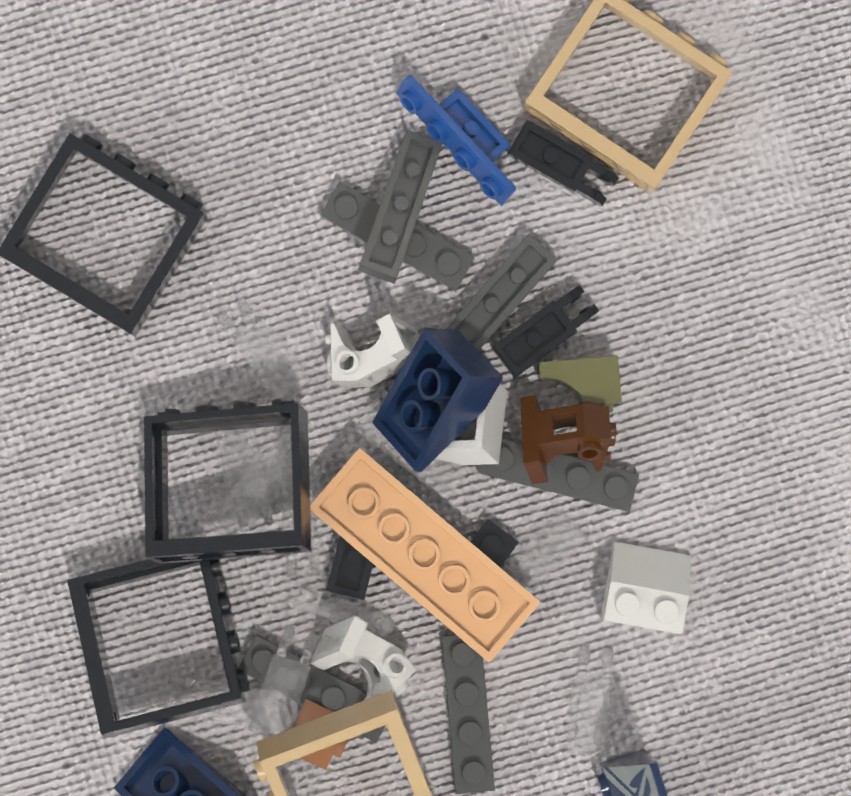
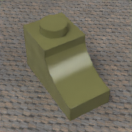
(588, 378)

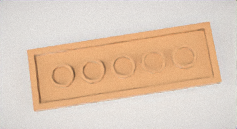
(424, 555)

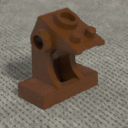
(541, 444)

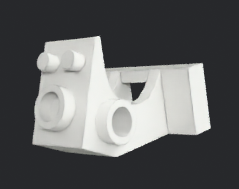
(375, 364)
(353, 643)

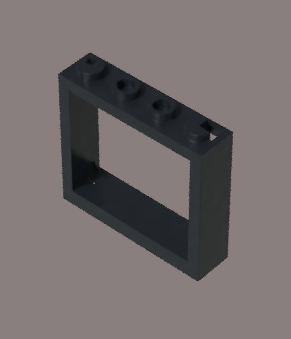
(152, 186)
(211, 419)
(95, 656)

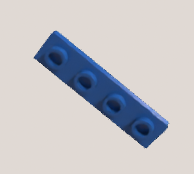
(465, 134)

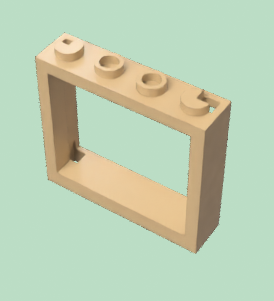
(593, 141)
(337, 728)

